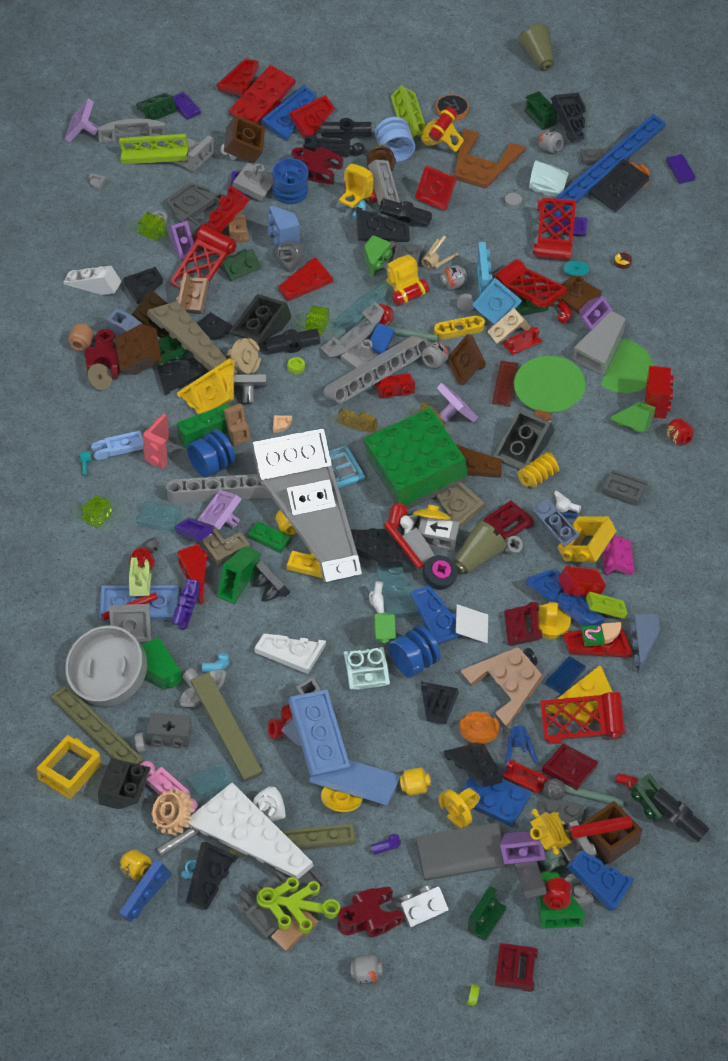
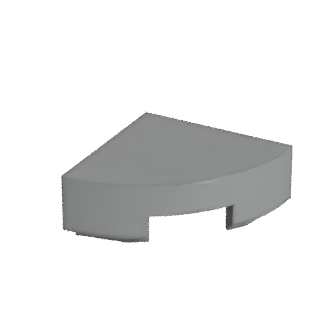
(97, 181)

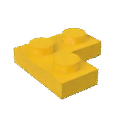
(304, 564)

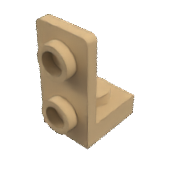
(507, 325)

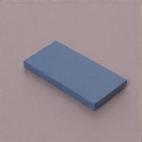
(159, 609)
(319, 733)
(361, 782)

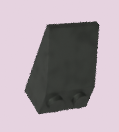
(262, 319)
(524, 439)

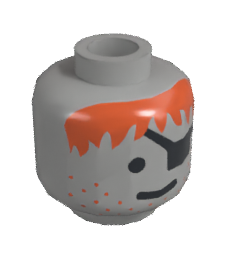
(550, 141)
(453, 277)
(435, 355)
(366, 969)

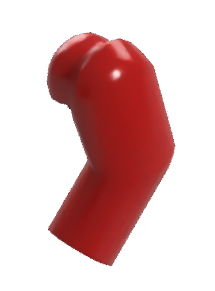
(565, 314)
(626, 780)

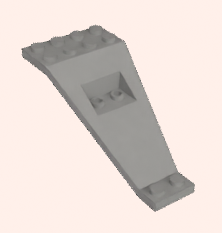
(302, 467)

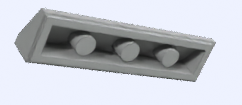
(383, 182)

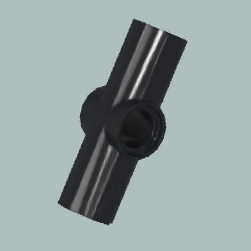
(346, 129)
(405, 212)
(292, 341)
(679, 814)

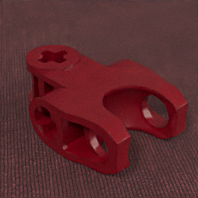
(318, 163)
(103, 352)
(367, 915)

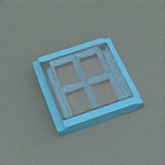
(345, 467)

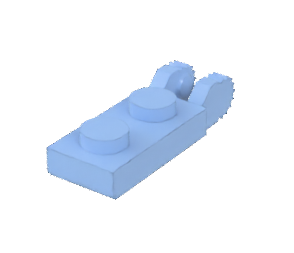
(118, 445)

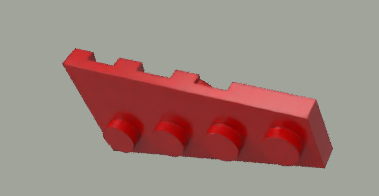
(226, 211)

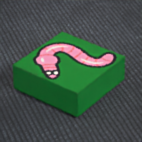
(592, 635)

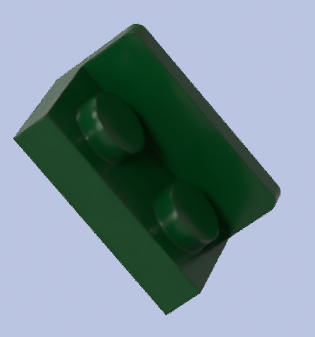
(157, 106)
(486, 914)

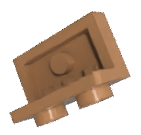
(192, 293)

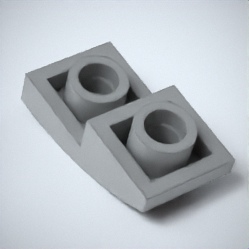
(418, 545)

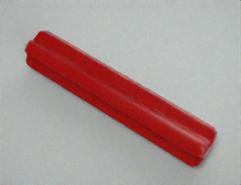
(601, 827)

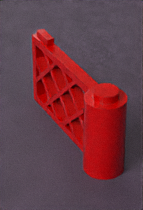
(209, 240)
(555, 247)
(514, 273)
(610, 717)

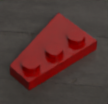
(305, 280)
(618, 647)

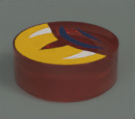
(622, 260)

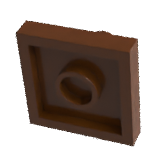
(578, 293)
(466, 359)

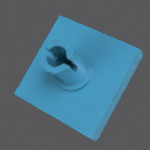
(496, 301)

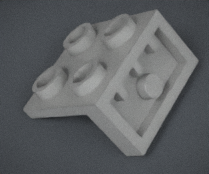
(198, 153)

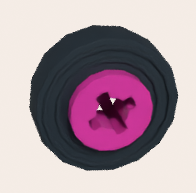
(438, 579)

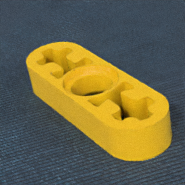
(467, 322)

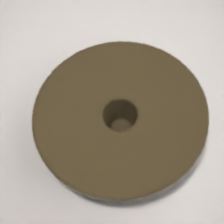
(99, 376)

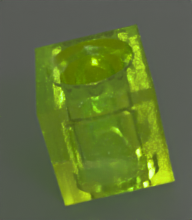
(151, 226)
(317, 319)
(96, 511)

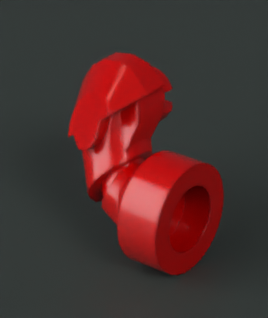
(276, 724)

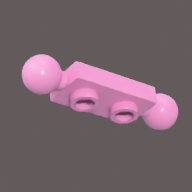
(163, 781)

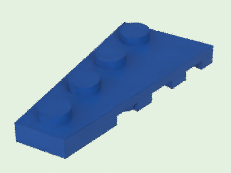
(279, 120)
(575, 606)

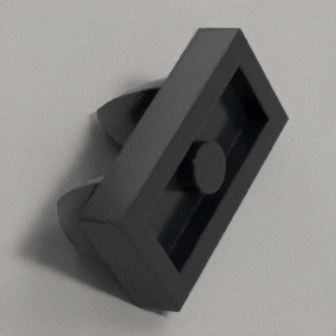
(275, 586)

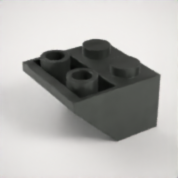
(122, 784)

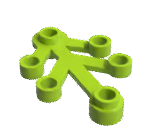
(295, 903)

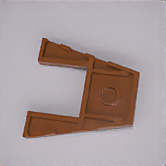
(479, 170)

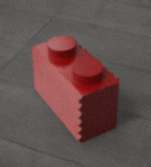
(581, 581)

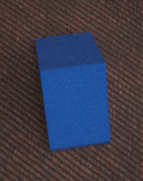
(382, 338)

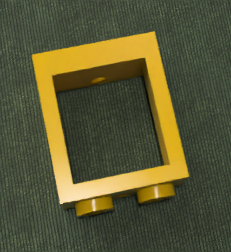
(602, 532)
(58, 782)

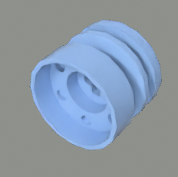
(396, 135)

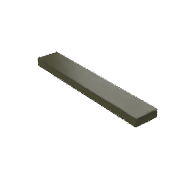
(94, 726)
(226, 727)
(317, 837)

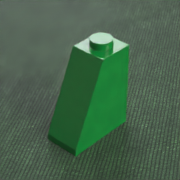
(237, 574)
(160, 665)
(549, 918)

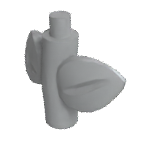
(189, 697)

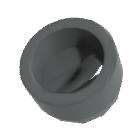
(150, 544)

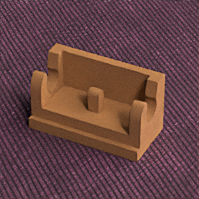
(238, 229)

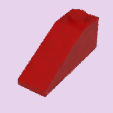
(193, 564)

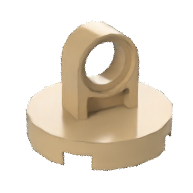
(245, 355)

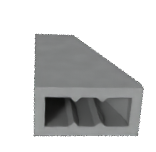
(600, 343)

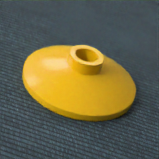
(432, 512)
(339, 800)

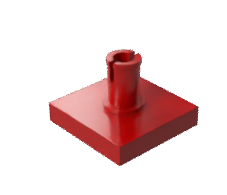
(436, 187)

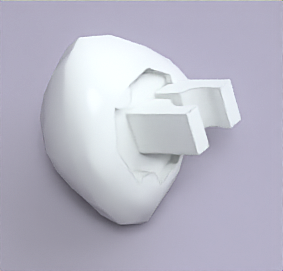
(270, 803)

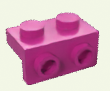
(618, 556)

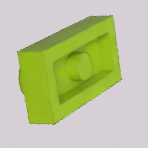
(606, 605)

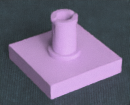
(80, 121)
(455, 404)
(221, 510)

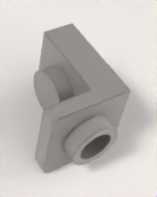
(579, 891)

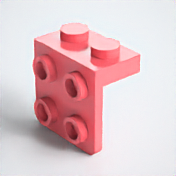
(155, 442)

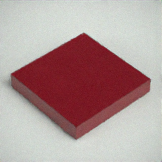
(570, 766)

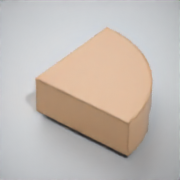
(281, 422)
(611, 631)

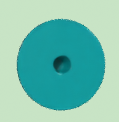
(576, 268)

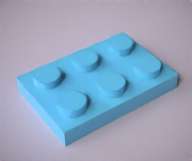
(483, 267)

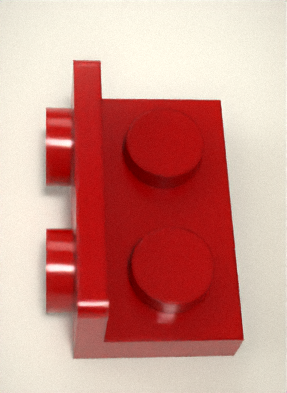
(395, 386)

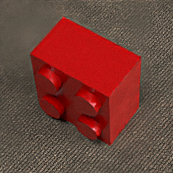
(659, 391)

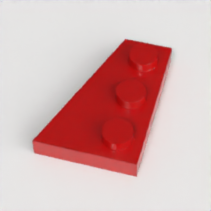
(239, 78)
(309, 117)

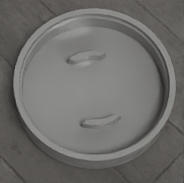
(106, 666)

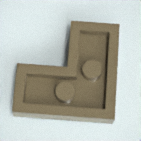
(223, 549)

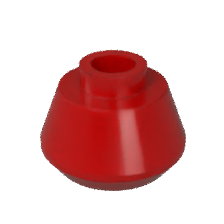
(143, 554)

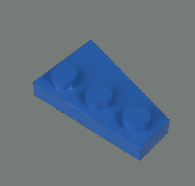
(435, 615)
(599, 879)
(146, 889)

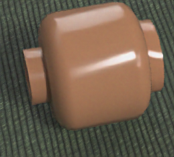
(80, 337)

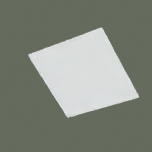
(472, 623)

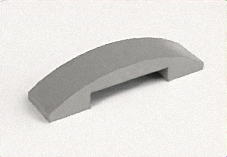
(130, 127)
(357, 334)

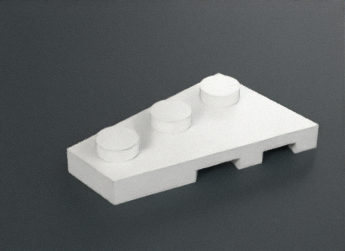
(293, 653)

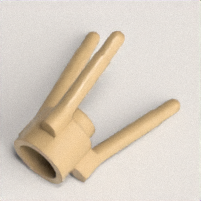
(432, 258)

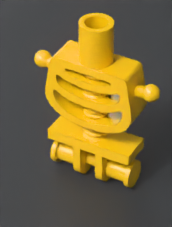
(550, 831)

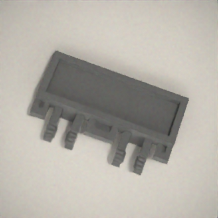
(263, 919)

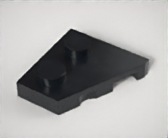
(142, 282)
(214, 326)
(438, 701)

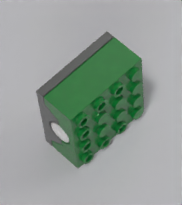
(416, 459)

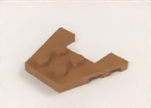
(513, 674)

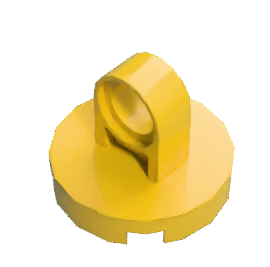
(553, 620)
(459, 805)

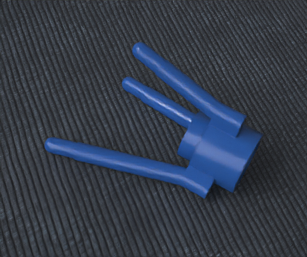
(520, 739)

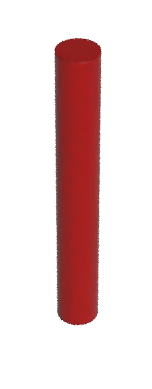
(403, 544)
(144, 600)

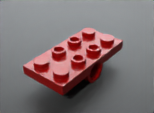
(263, 95)

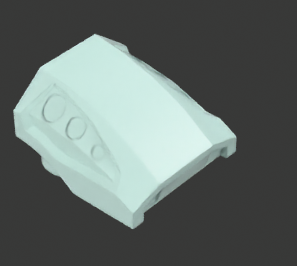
(547, 179)
(366, 669)

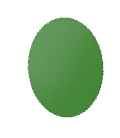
(628, 368)
(549, 383)

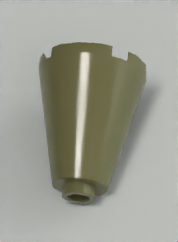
(538, 45)
(479, 548)

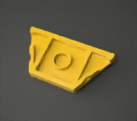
(211, 389)
(593, 684)

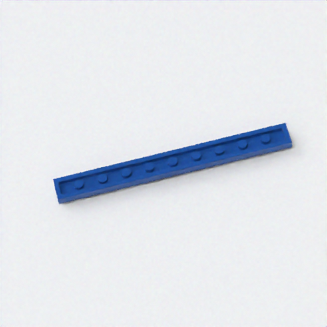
(601, 168)

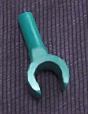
(84, 458)

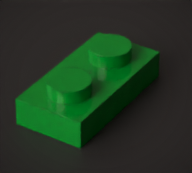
(269, 537)

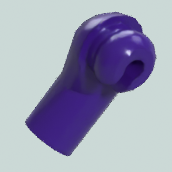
(392, 843)

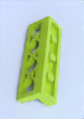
(408, 108)
(154, 152)

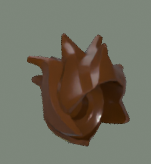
(381, 152)

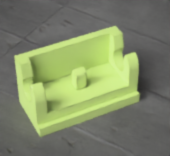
(139, 579)

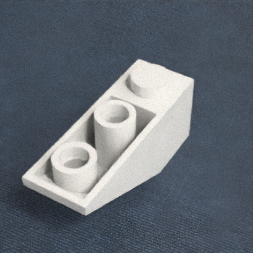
(96, 280)

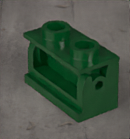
(540, 110)

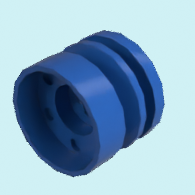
(290, 181)
(211, 453)
(414, 651)

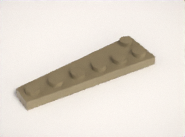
(186, 330)

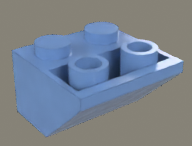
(282, 226)

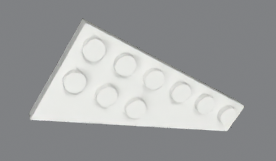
(248, 830)

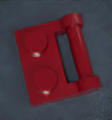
(505, 517)
(517, 627)
(508, 966)

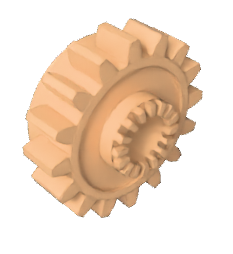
(172, 811)

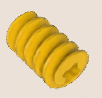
(538, 470)

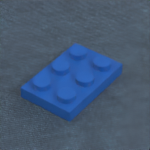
(500, 801)

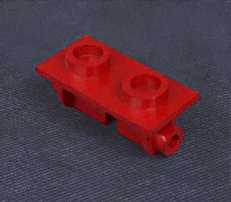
(523, 341)
(525, 776)

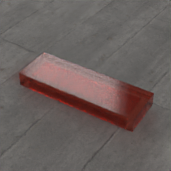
(505, 383)

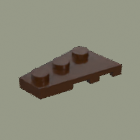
(481, 464)

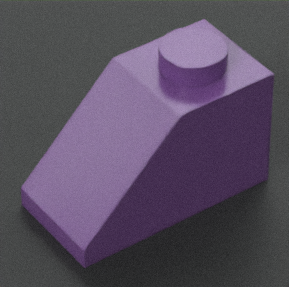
(181, 238)
(594, 311)
(520, 848)

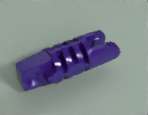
(186, 604)

